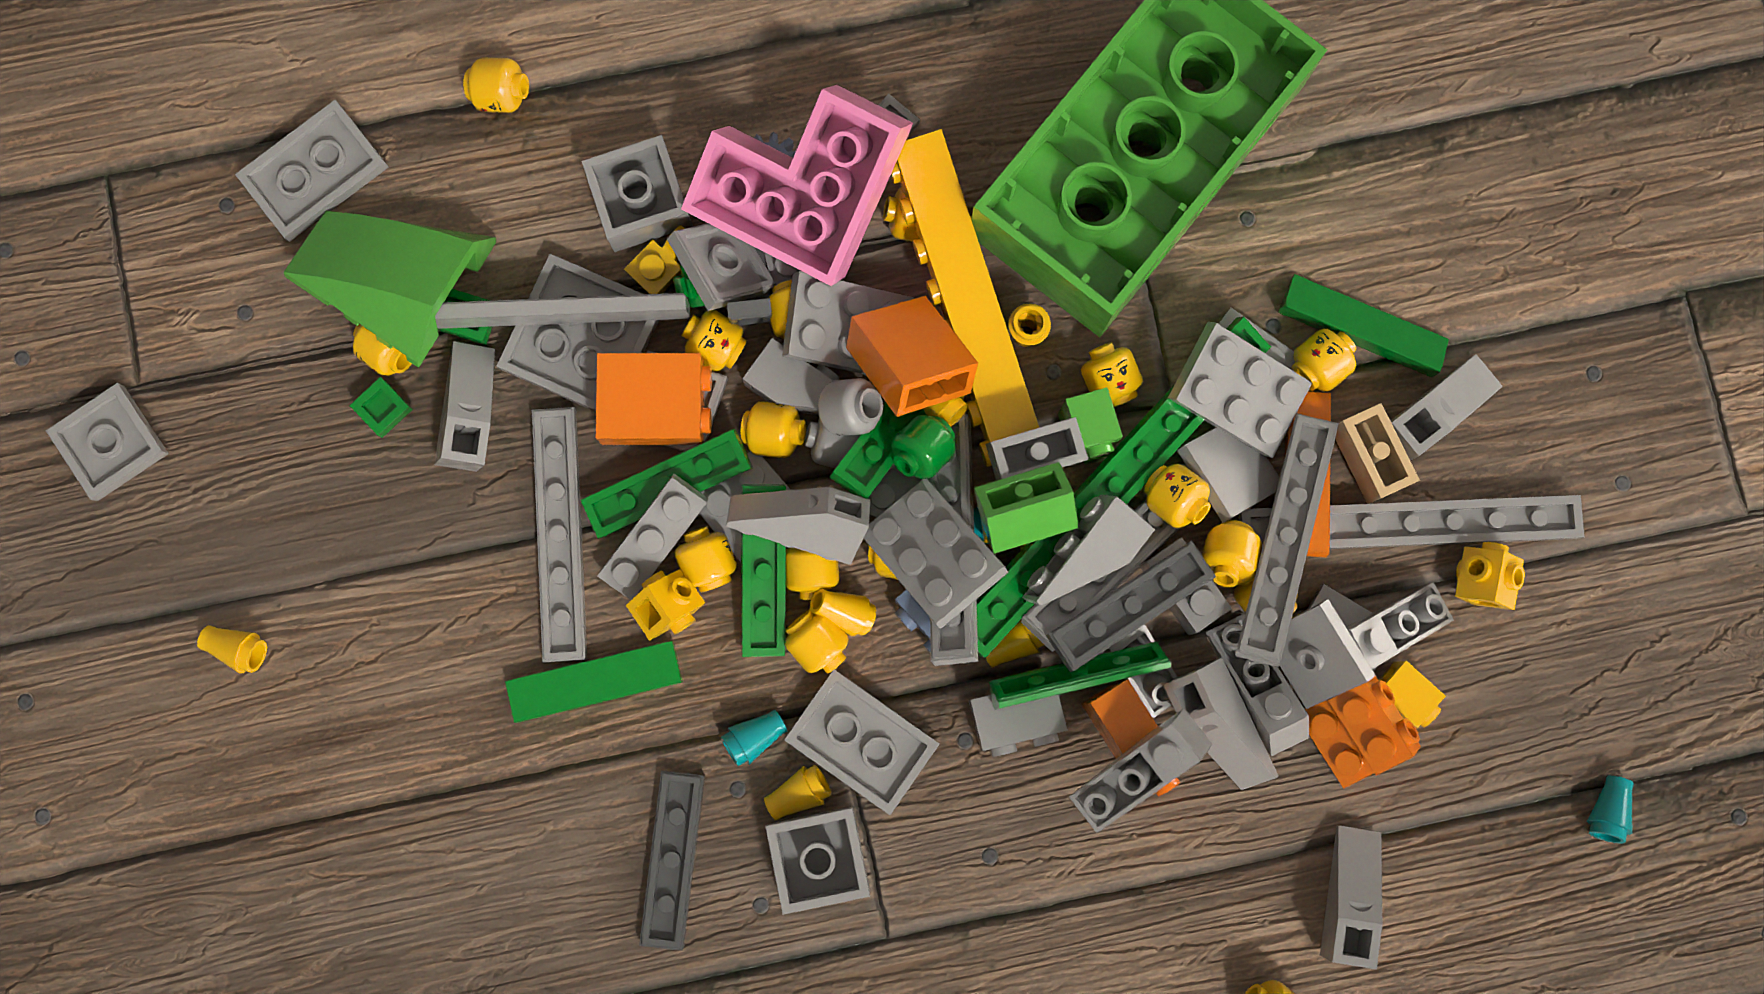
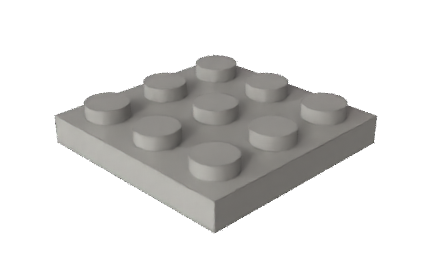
(565, 355)

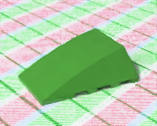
(386, 274)

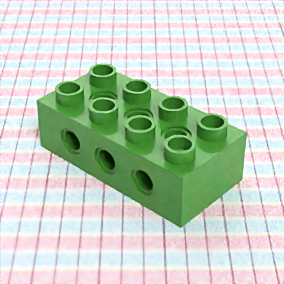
(1135, 92)

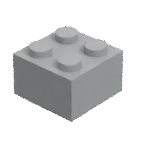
(636, 193)
(818, 860)

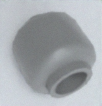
(850, 407)
(827, 447)

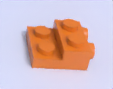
(1362, 732)

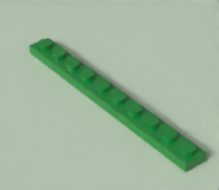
(1118, 475)

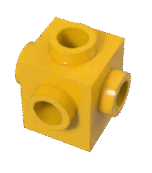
(1489, 576)
(672, 598)

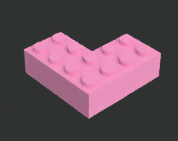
(809, 205)

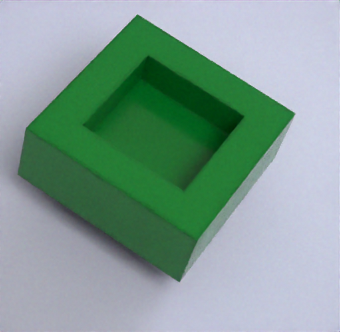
(381, 407)

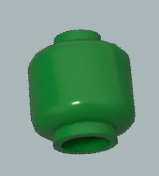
(923, 446)

